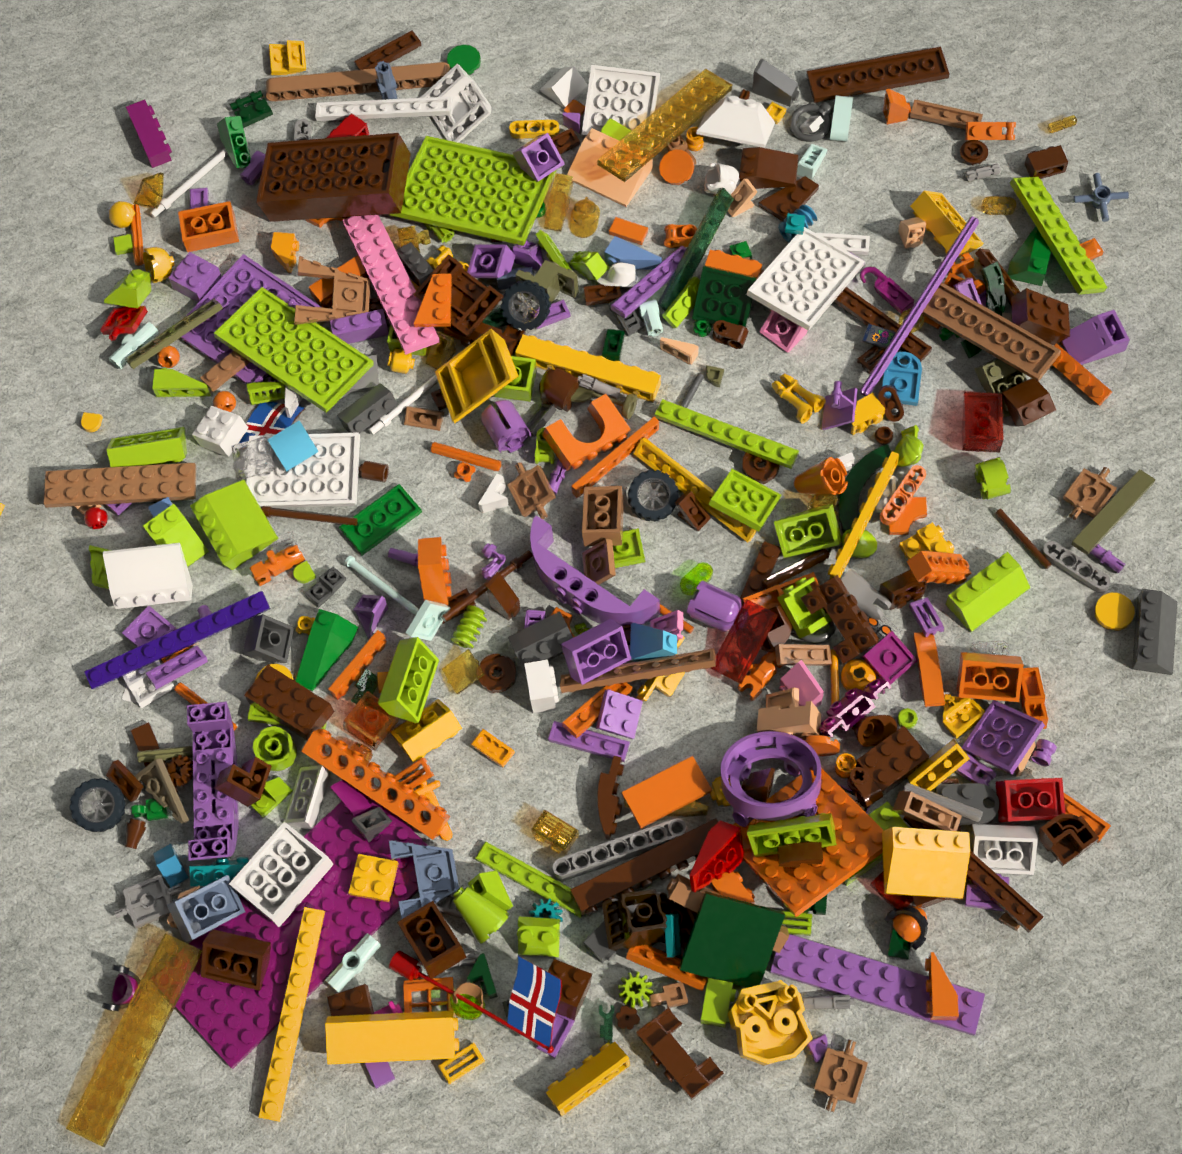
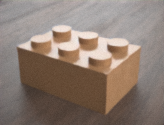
(602, 515)

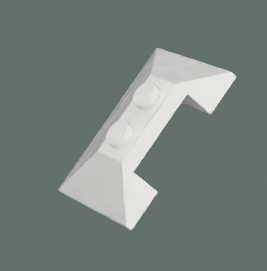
(468, 104)
(738, 121)

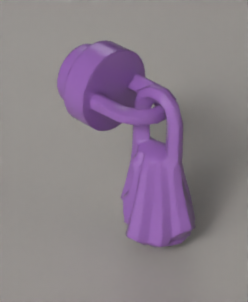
(493, 567)

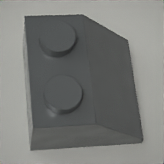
(268, 639)

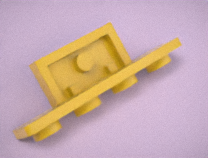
(665, 684)

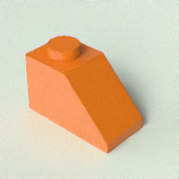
(895, 107)

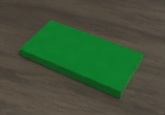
(381, 519)

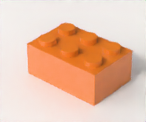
(208, 226)
(433, 570)
(989, 677)

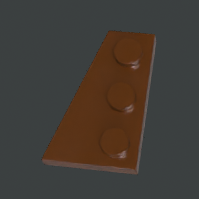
(789, 198)

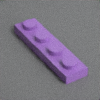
(590, 742)

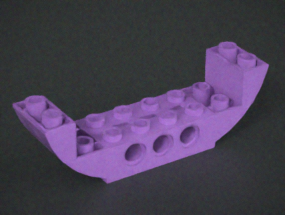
(214, 812)

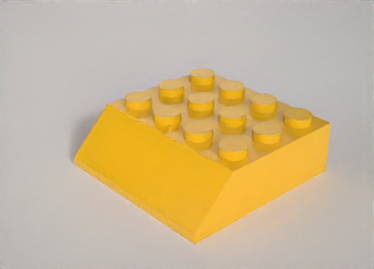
(476, 374)

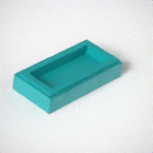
(672, 935)

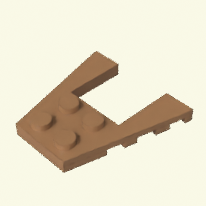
(349, 294)

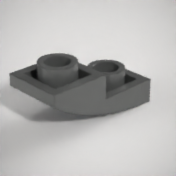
(326, 587)

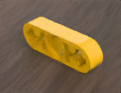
(522, 134)

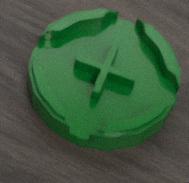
(466, 56)

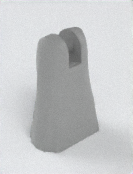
(865, 595)

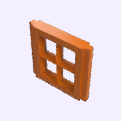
(424, 985)

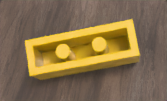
(939, 766)

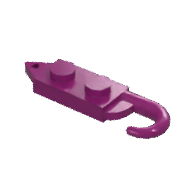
(889, 290)

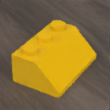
(434, 727)

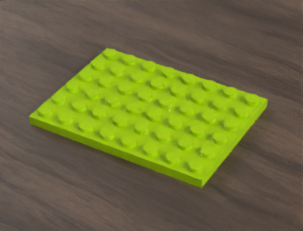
(472, 191)

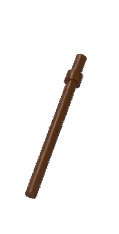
(268, 511)
(515, 564)

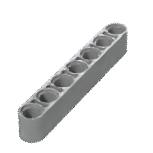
(609, 847)

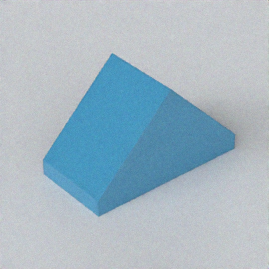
(170, 865)

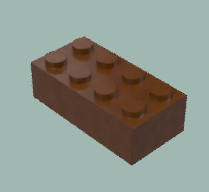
(288, 702)

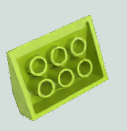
(234, 523)

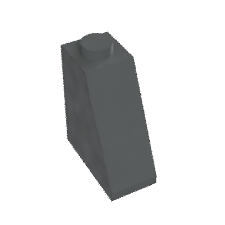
(774, 84)

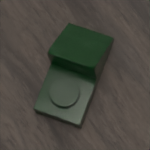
(482, 972)

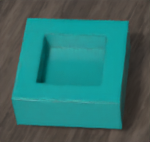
(795, 224)

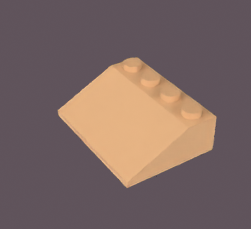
(593, 177)

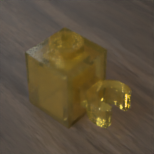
(408, 235)

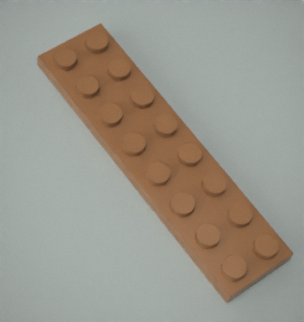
(991, 332)
(120, 485)

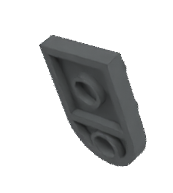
(971, 795)

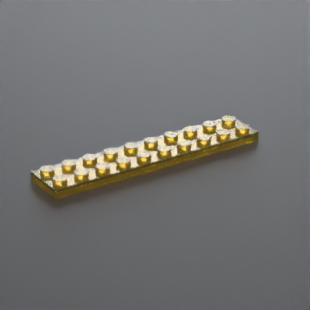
(664, 125)
(134, 1040)

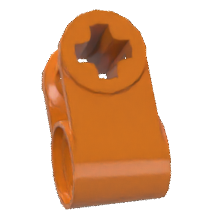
(679, 235)

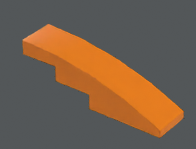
(768, 597)
(929, 670)

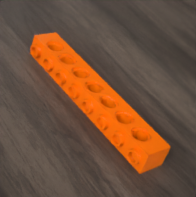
(316, 750)

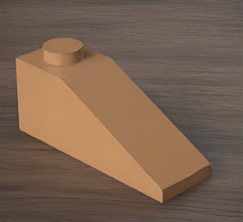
(926, 811)

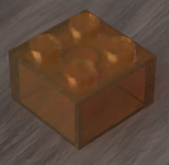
(369, 721)

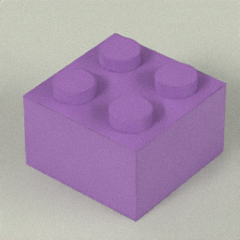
(194, 277)

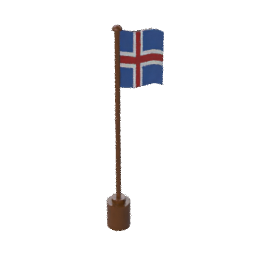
(271, 418)

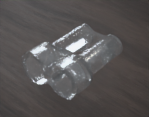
(276, 547)

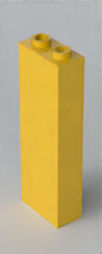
(391, 1037)

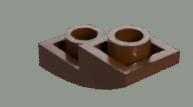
(794, 854)

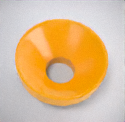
(848, 678)

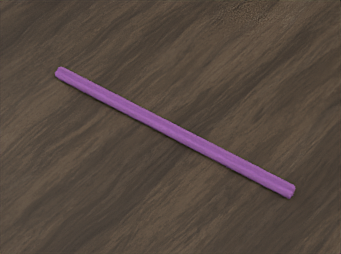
(919, 306)

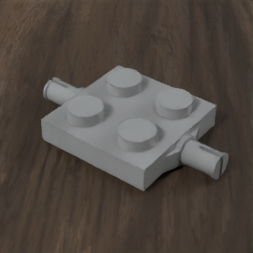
(147, 901)

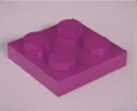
(889, 658)

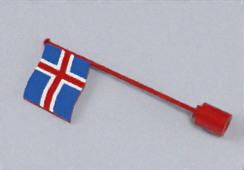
(531, 1003)

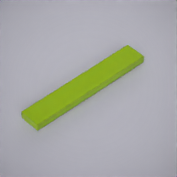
(527, 877)

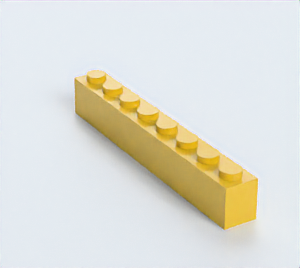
(615, 373)

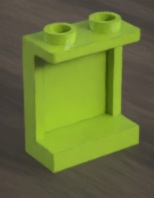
(797, 612)

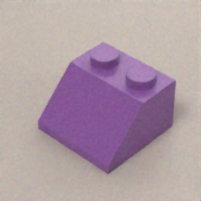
(539, 157)
(491, 261)

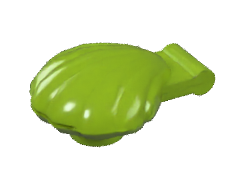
(909, 447)

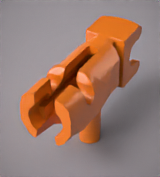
(276, 564)
(760, 675)

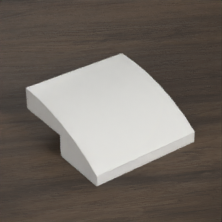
(143, 688)

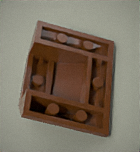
(470, 298)

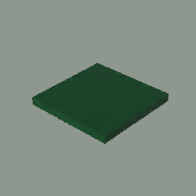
(731, 940)

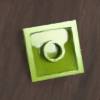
(538, 936)

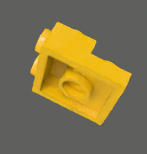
(926, 539)

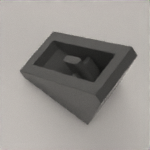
(371, 823)

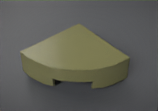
(714, 375)

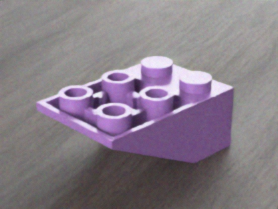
(1097, 338)

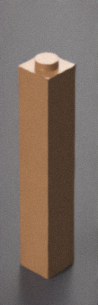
(681, 893)

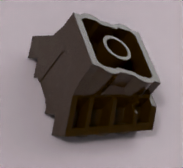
(636, 919)

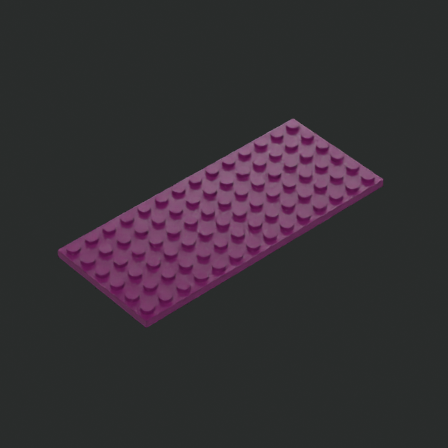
(239, 1017)

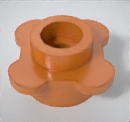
(464, 467)

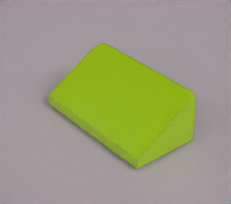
(615, 129)

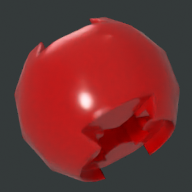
(95, 518)

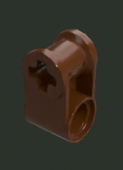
(731, 334)
(865, 790)

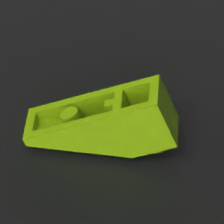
(175, 384)

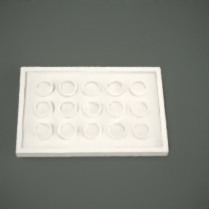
(805, 278)
(319, 481)

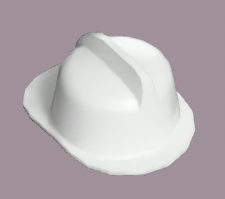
(619, 275)

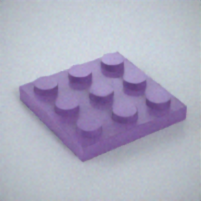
(1003, 736)

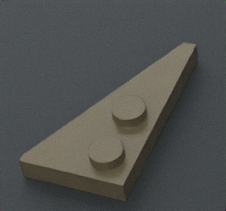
(161, 787)

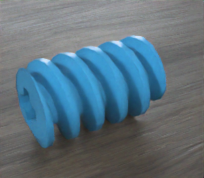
(810, 216)

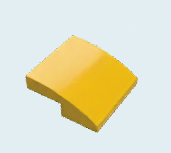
(287, 58)

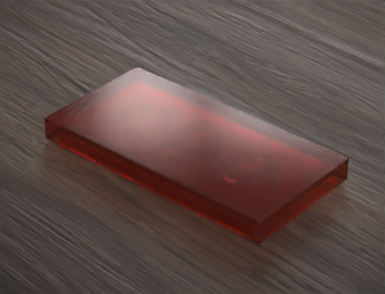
(744, 641)

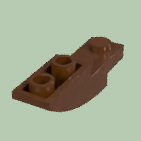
(608, 804)

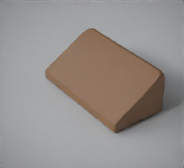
(423, 418)

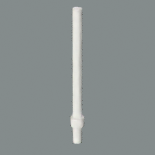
(165, 203)
(386, 419)

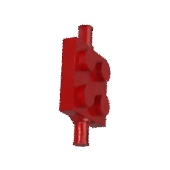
(123, 321)

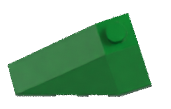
(1031, 260)
(325, 645)

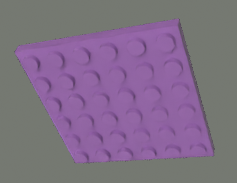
(232, 292)

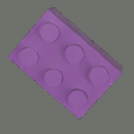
(596, 651)

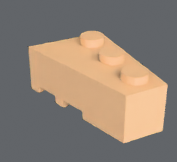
(797, 721)

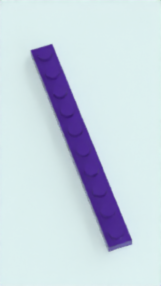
(177, 640)

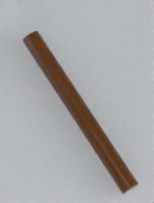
(1023, 539)

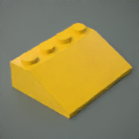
(925, 862)

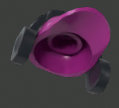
(123, 989)

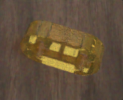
(998, 205)

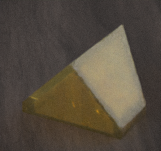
(150, 191)
(441, 352)

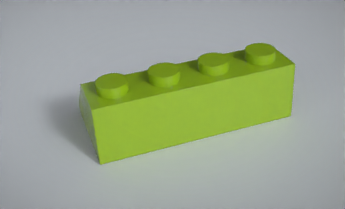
(148, 448)
(988, 592)
(409, 680)
(768, 836)

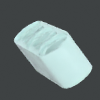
(841, 118)

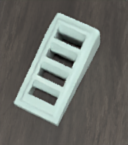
(810, 162)

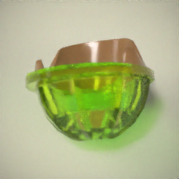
(471, 992)

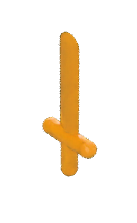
(427, 790)

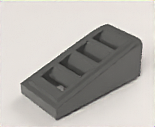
(631, 330)

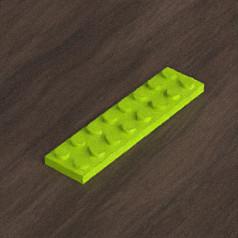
(1058, 235)

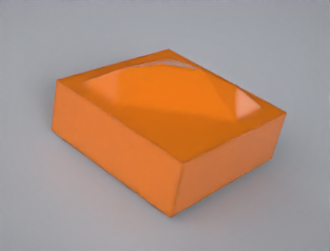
(1092, 249)

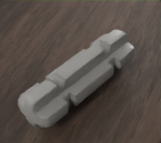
(983, 172)

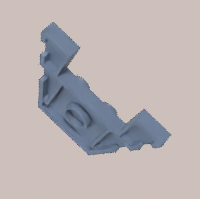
(434, 873)

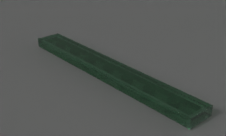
(697, 247)

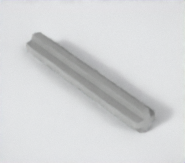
(955, 806)

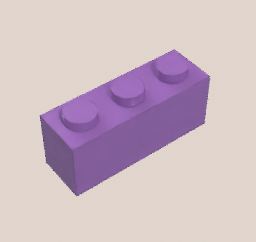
(360, 326)

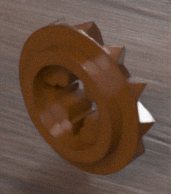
(971, 146)
(186, 771)

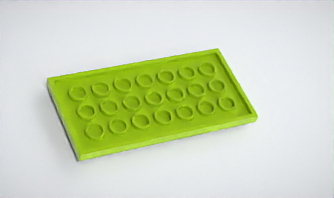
(297, 355)

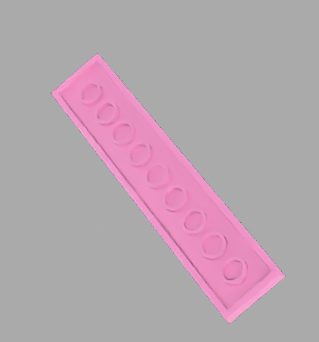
(389, 281)

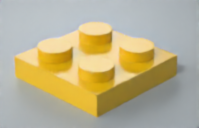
(373, 878)

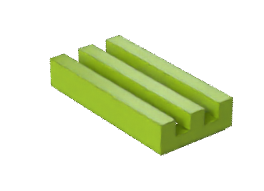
(808, 924)

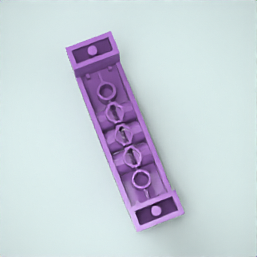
(580, 591)

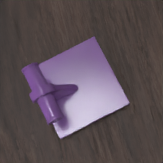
(839, 407)

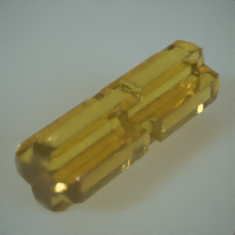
(1059, 125)

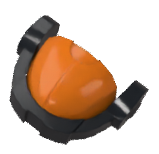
(910, 924)

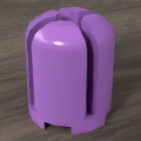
(516, 432)
(714, 606)

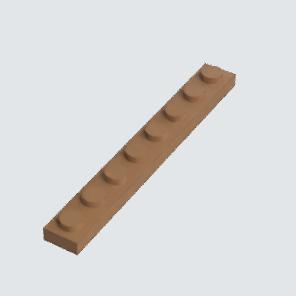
(645, 670)

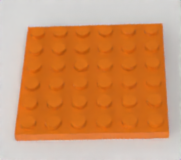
(856, 839)

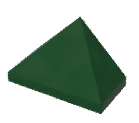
(897, 945)

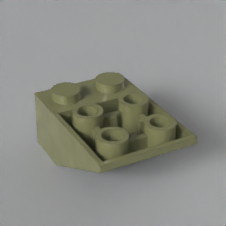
(998, 377)

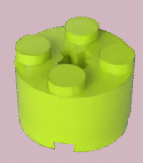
(993, 478)
(265, 746)

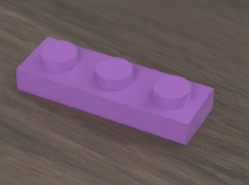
(176, 667)

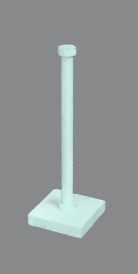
(426, 619)

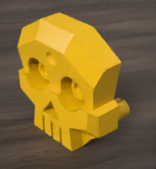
(773, 1040)

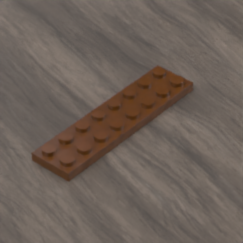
(878, 74)

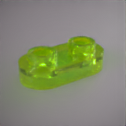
(694, 578)

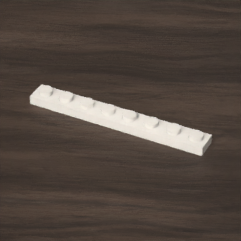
(384, 108)

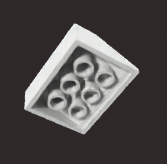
(147, 575)
(281, 874)

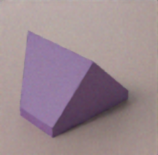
(528, 255)
(370, 611)

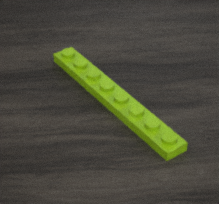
(727, 434)

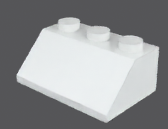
(1005, 847)

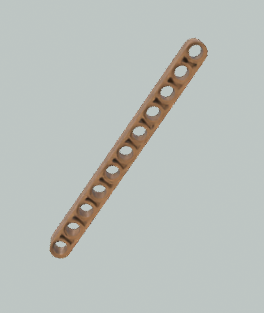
(352, 82)

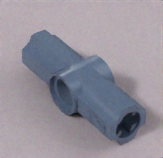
(386, 81)

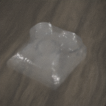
(252, 458)

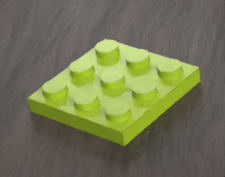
(745, 500)

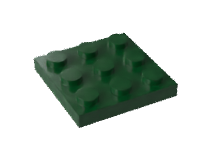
(723, 296)

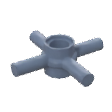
(1097, 201)

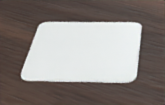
(128, 695)

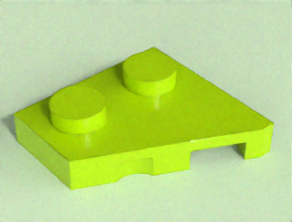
(99, 575)

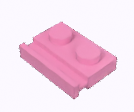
(670, 623)

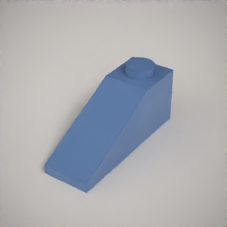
(625, 252)

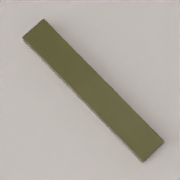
(173, 333)
(1113, 512)

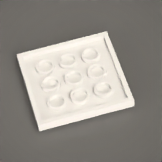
(620, 95)

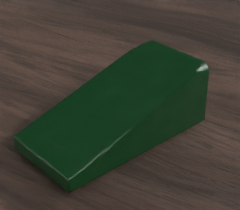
(613, 344)

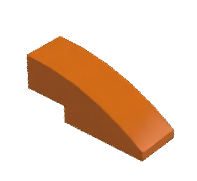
(1033, 695)

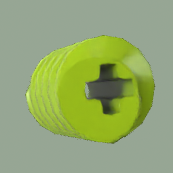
(468, 627)

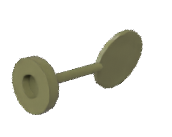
(628, 406)

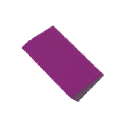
(351, 798)

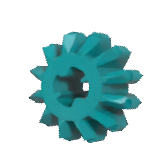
(546, 908)

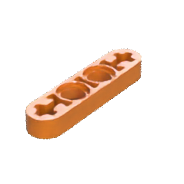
(903, 495)

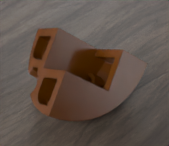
(779, 632)

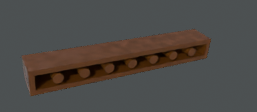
(641, 870)

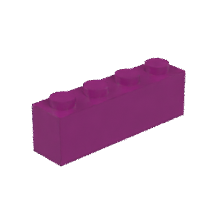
(148, 132)

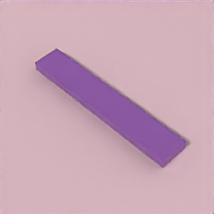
(648, 285)

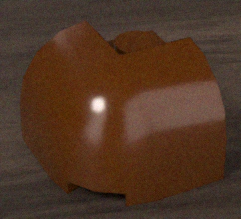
(558, 388)
(1067, 837)

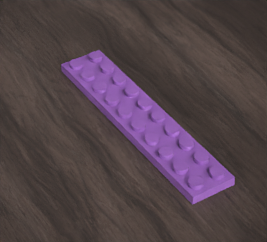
(870, 982)

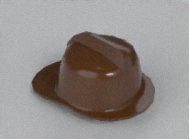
(874, 729)

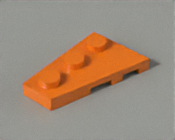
(436, 304)

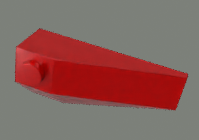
(719, 854)

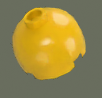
(158, 263)

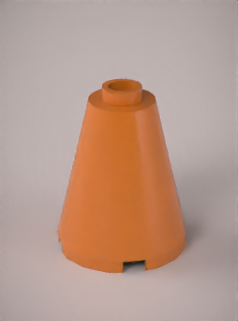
(823, 478)

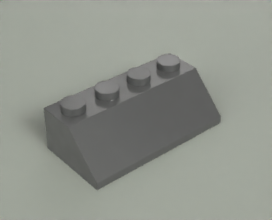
(1154, 632)

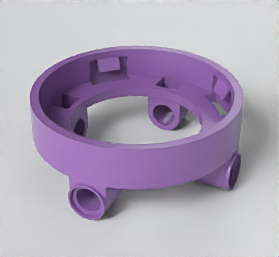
(797, 757)

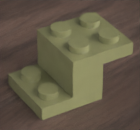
(553, 279)

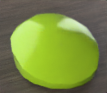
(866, 546)

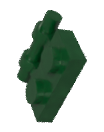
(253, 113)

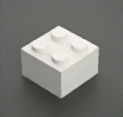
(219, 431)
(541, 686)

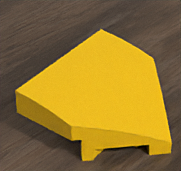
(960, 714)

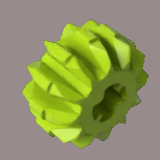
(639, 983)

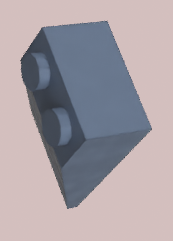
(205, 908)

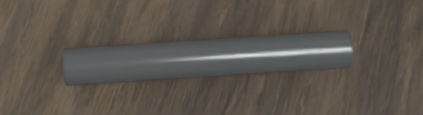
(692, 390)

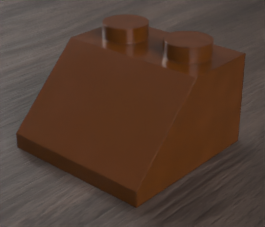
(1028, 402)

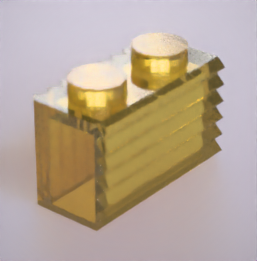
(554, 832)

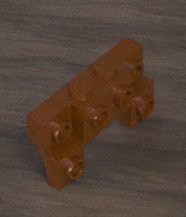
(511, 335)
(846, 616)
(674, 1059)

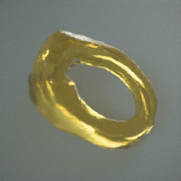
(919, 324)

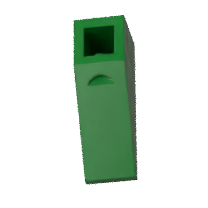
(234, 140)

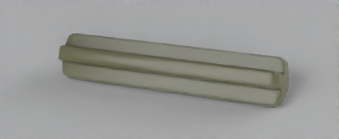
(165, 754)

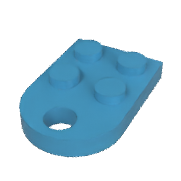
(904, 378)

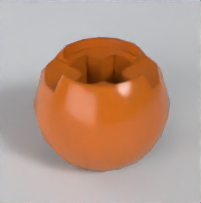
(168, 357)
(224, 401)

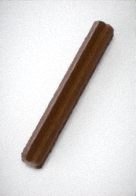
(795, 568)

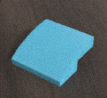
(293, 445)

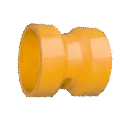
(694, 141)
(843, 762)

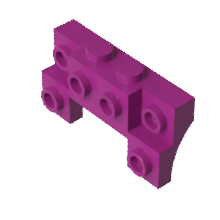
(852, 707)

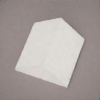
(565, 86)

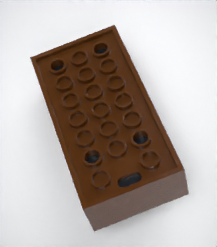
(334, 177)

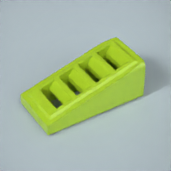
(255, 387)

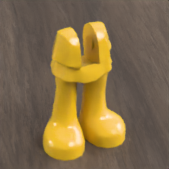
(804, 410)

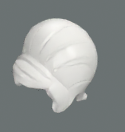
(721, 177)

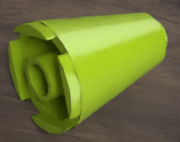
(479, 913)

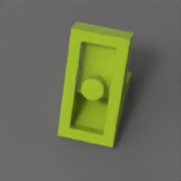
(273, 794)

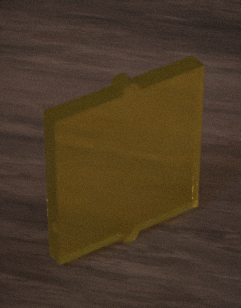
(463, 671)

